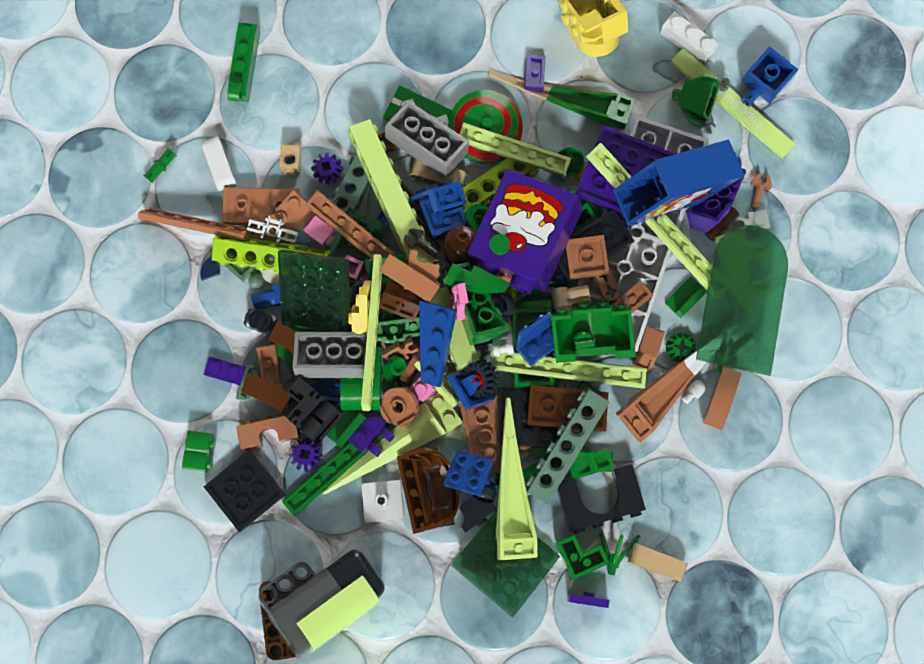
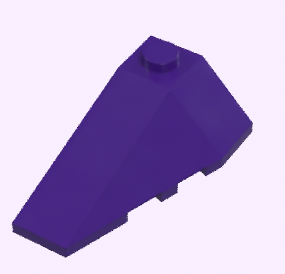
(714, 209)

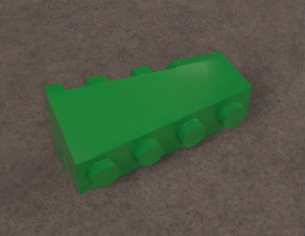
(482, 318)

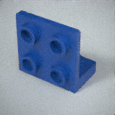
(442, 197)
(536, 340)

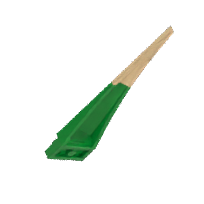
(598, 106)

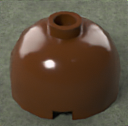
(457, 244)

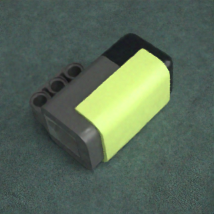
(321, 604)

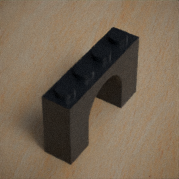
(628, 502)

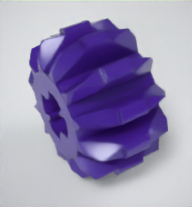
(327, 175)
(309, 448)

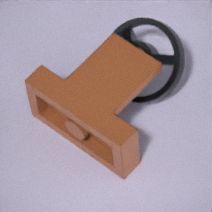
(429, 270)

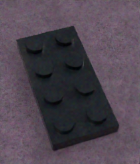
(614, 232)

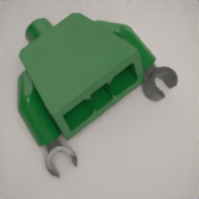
(698, 99)

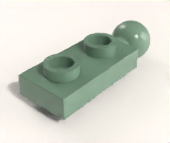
(255, 280)

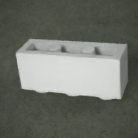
(689, 37)

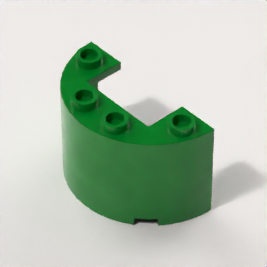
(608, 324)

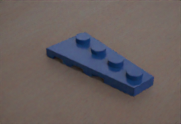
(435, 339)

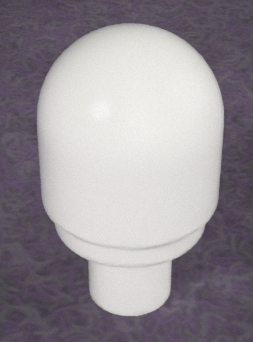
(694, 391)

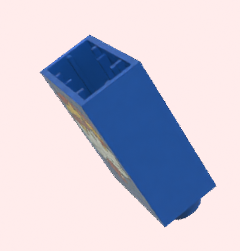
(678, 182)

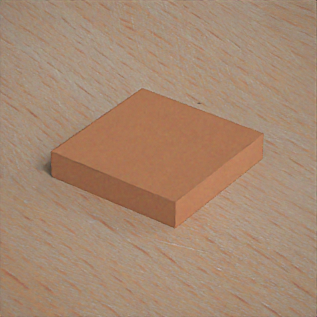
(587, 257)

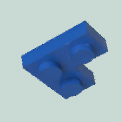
(441, 222)

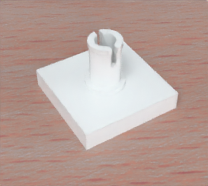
(382, 501)

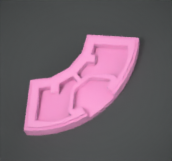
(459, 300)

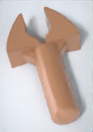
(759, 189)

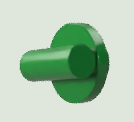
(583, 340)

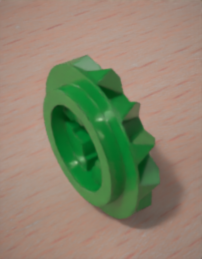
(674, 352)

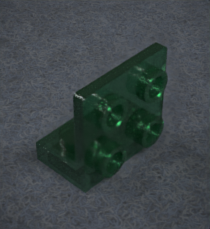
(370, 224)

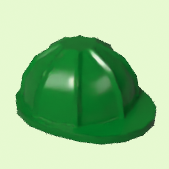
(475, 215)

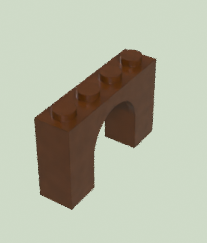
(269, 393)

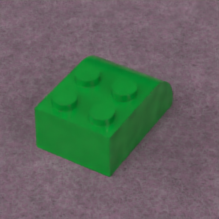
(352, 388)

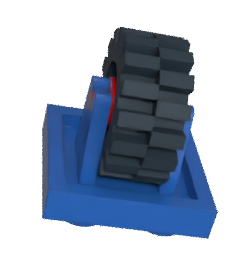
(475, 384)

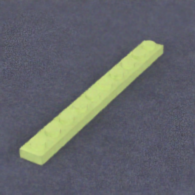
(661, 225)

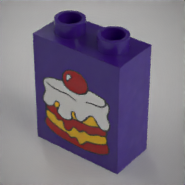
(535, 221)

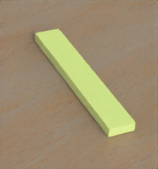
(515, 150)

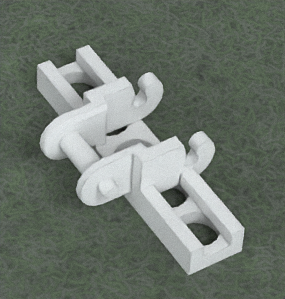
(278, 229)

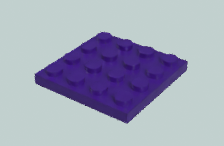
(630, 153)

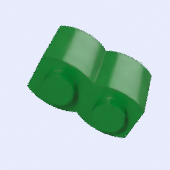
(198, 451)

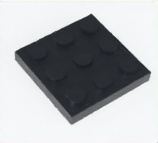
(525, 434)
(244, 490)

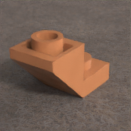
(648, 348)

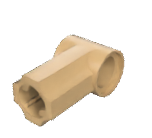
(567, 297)

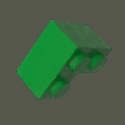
(579, 562)

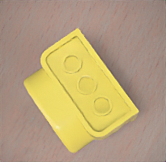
(594, 24)

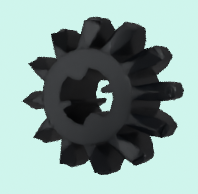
(260, 321)

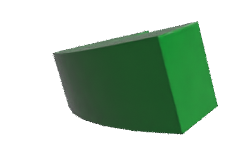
(475, 280)

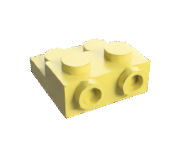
(360, 310)

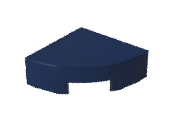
(209, 269)

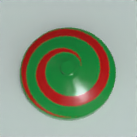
(490, 112)

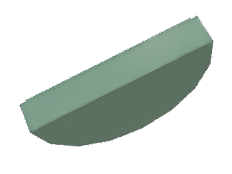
(250, 369)

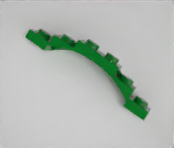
(584, 465)

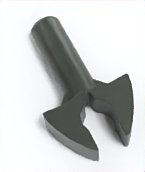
(419, 242)

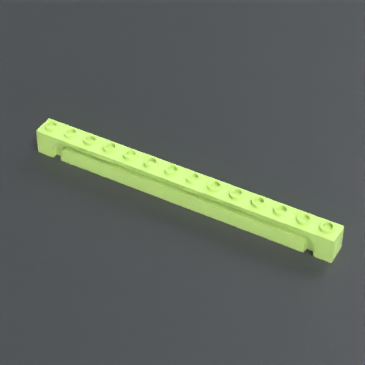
(401, 219)

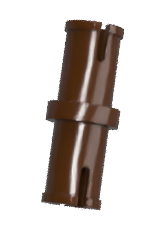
(722, 225)

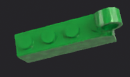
(243, 62)

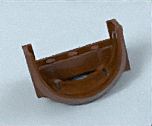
(412, 471)

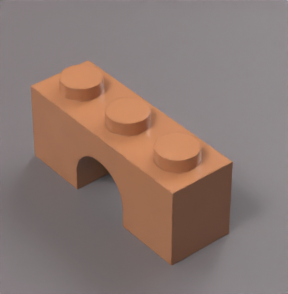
(251, 433)

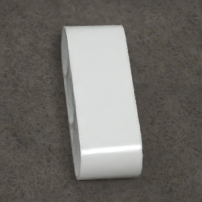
(218, 163)

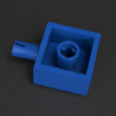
(761, 83)

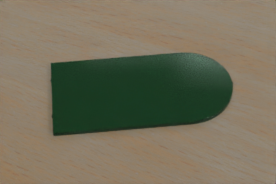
(744, 300)

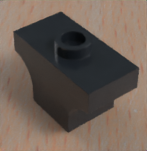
(475, 513)

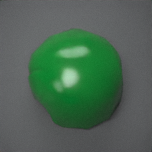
(577, 160)

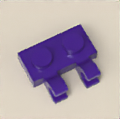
(368, 433)

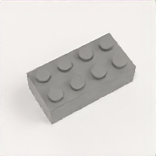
(426, 139)
(329, 354)

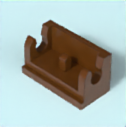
(400, 301)

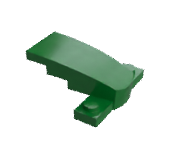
(391, 326)

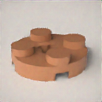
(409, 402)

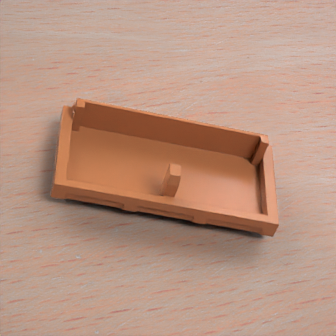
(251, 203)

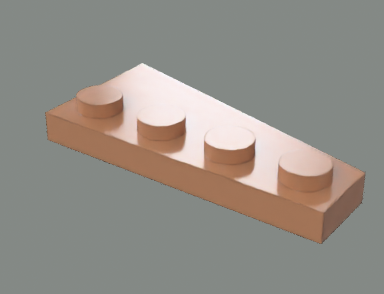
(293, 215)

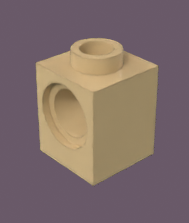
(287, 152)

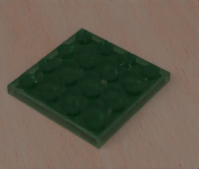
(314, 291)
(503, 581)

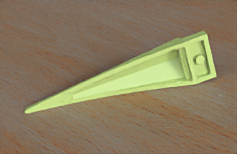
(433, 421)
(514, 525)

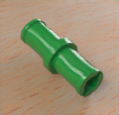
(160, 165)

